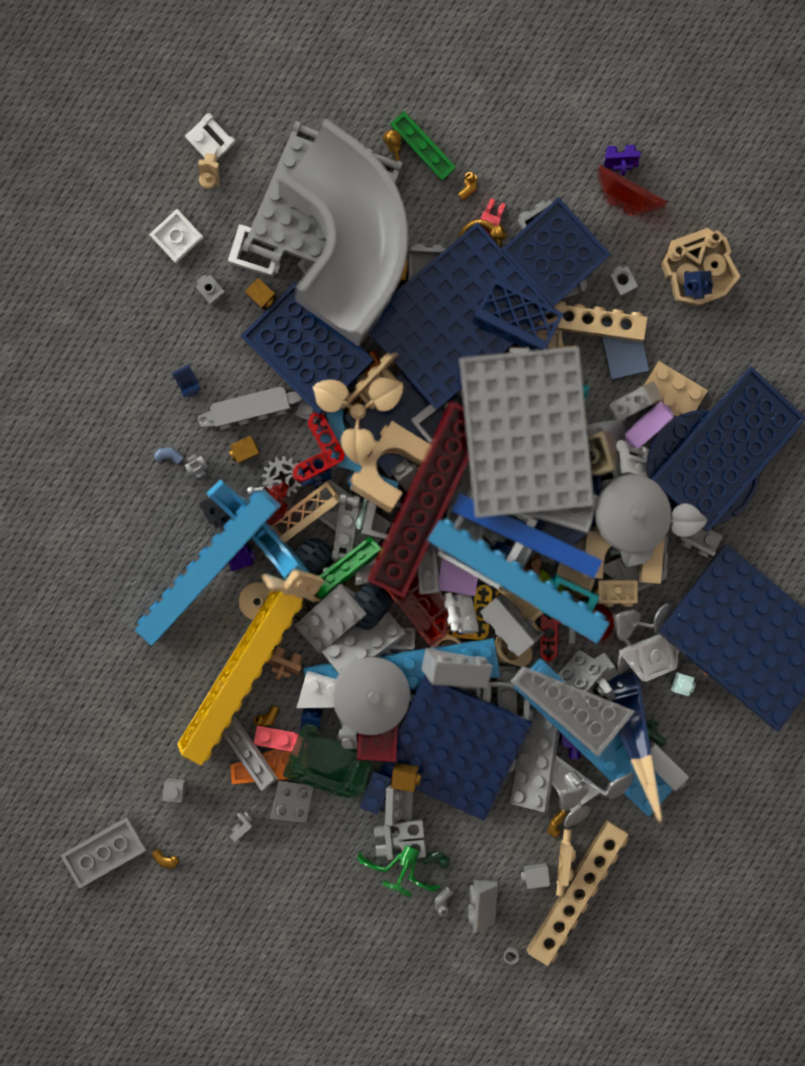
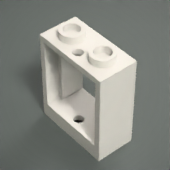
(236, 253)

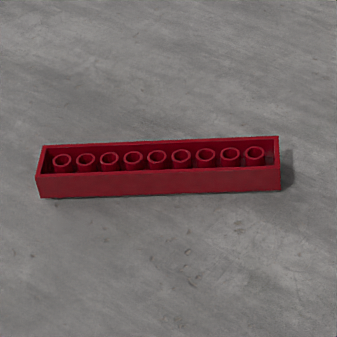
(423, 504)

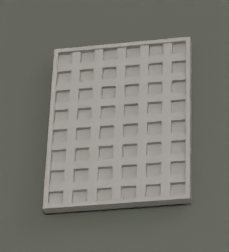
(526, 431)

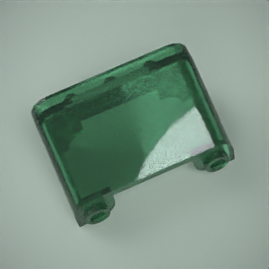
(326, 765)

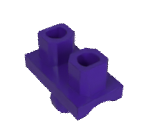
(622, 160)

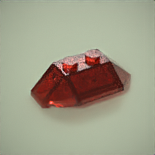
(627, 194)
(424, 612)

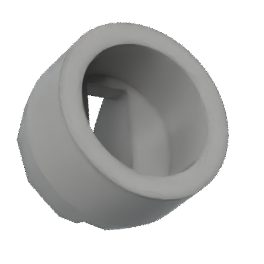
(509, 958)

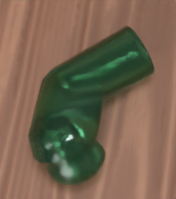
(653, 733)
(438, 857)

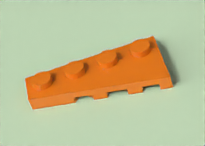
(276, 759)

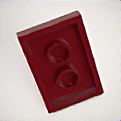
(378, 747)

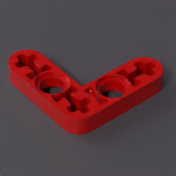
(324, 456)
(554, 624)

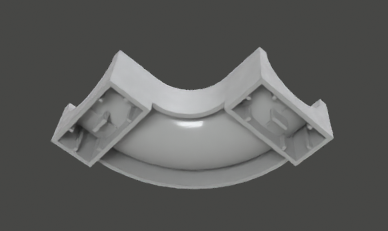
(362, 227)

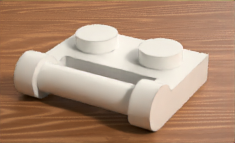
(204, 142)
(632, 464)

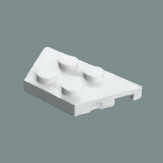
(651, 657)

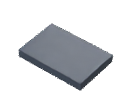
(624, 356)

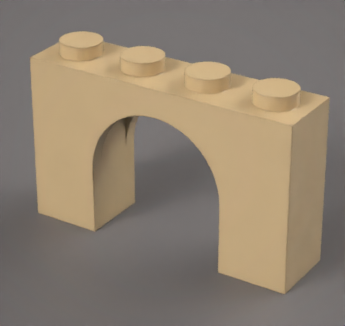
(368, 482)
(649, 571)

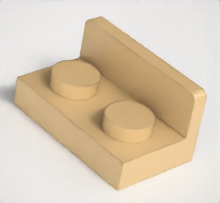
(618, 592)

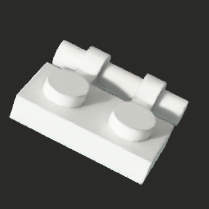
(461, 613)

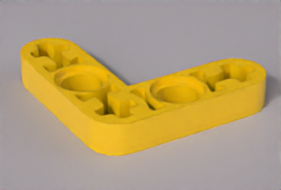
(484, 626)

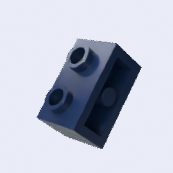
(375, 792)

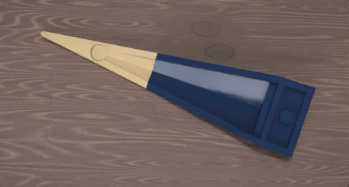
(635, 734)

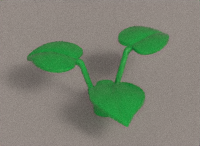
(408, 860)

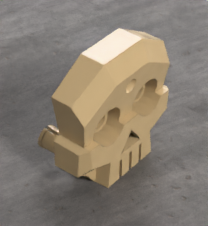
(711, 248)

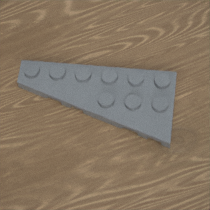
(582, 714)

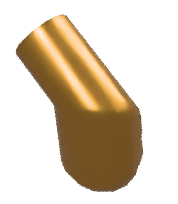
(470, 186)
(555, 822)

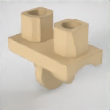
(209, 171)

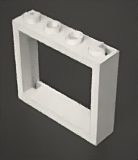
(512, 556)

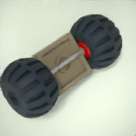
(371, 598)

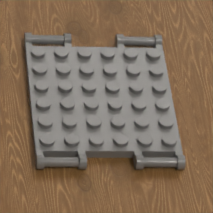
(283, 225)

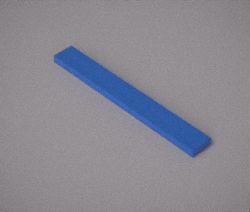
(530, 538)

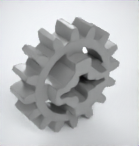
(279, 467)

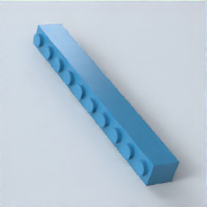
(207, 567)
(517, 581)

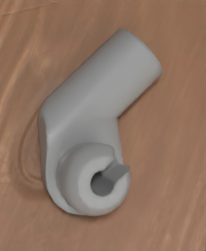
(441, 902)

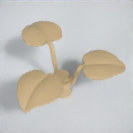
(330, 397)

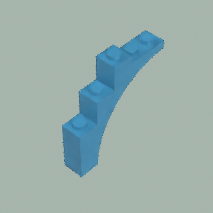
(338, 426)
(266, 537)

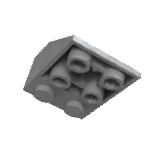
(483, 904)

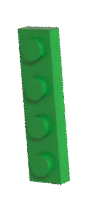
(423, 146)
(348, 566)

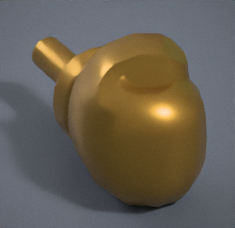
(393, 141)

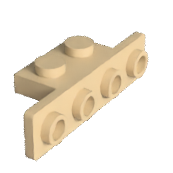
(362, 387)
(298, 584)

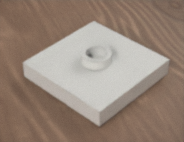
(176, 236)

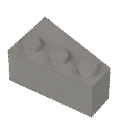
(510, 625)
(456, 669)

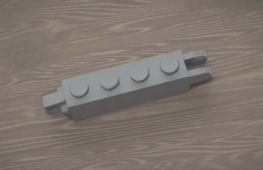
(249, 407)

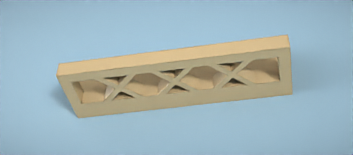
(313, 515)

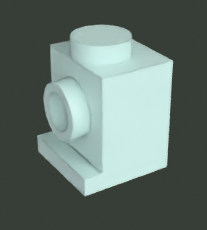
(683, 684)

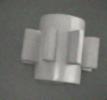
(196, 466)

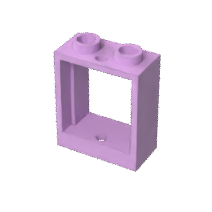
(648, 424)

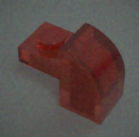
(278, 493)

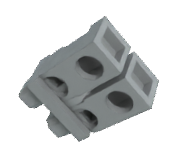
(399, 836)

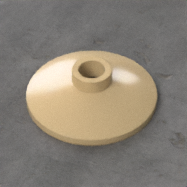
(247, 597)

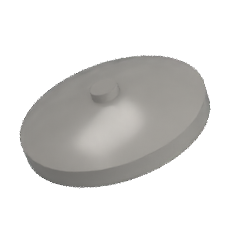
(633, 513)
(371, 695)

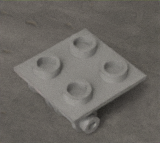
(582, 672)
(291, 801)

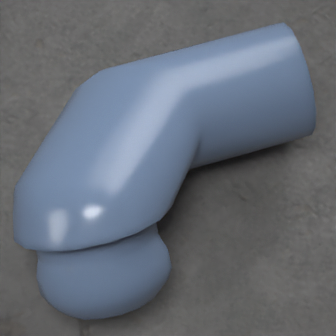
(166, 453)

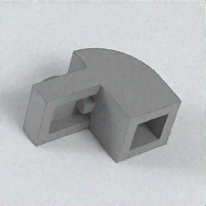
(601, 684)

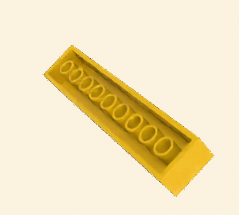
(238, 675)

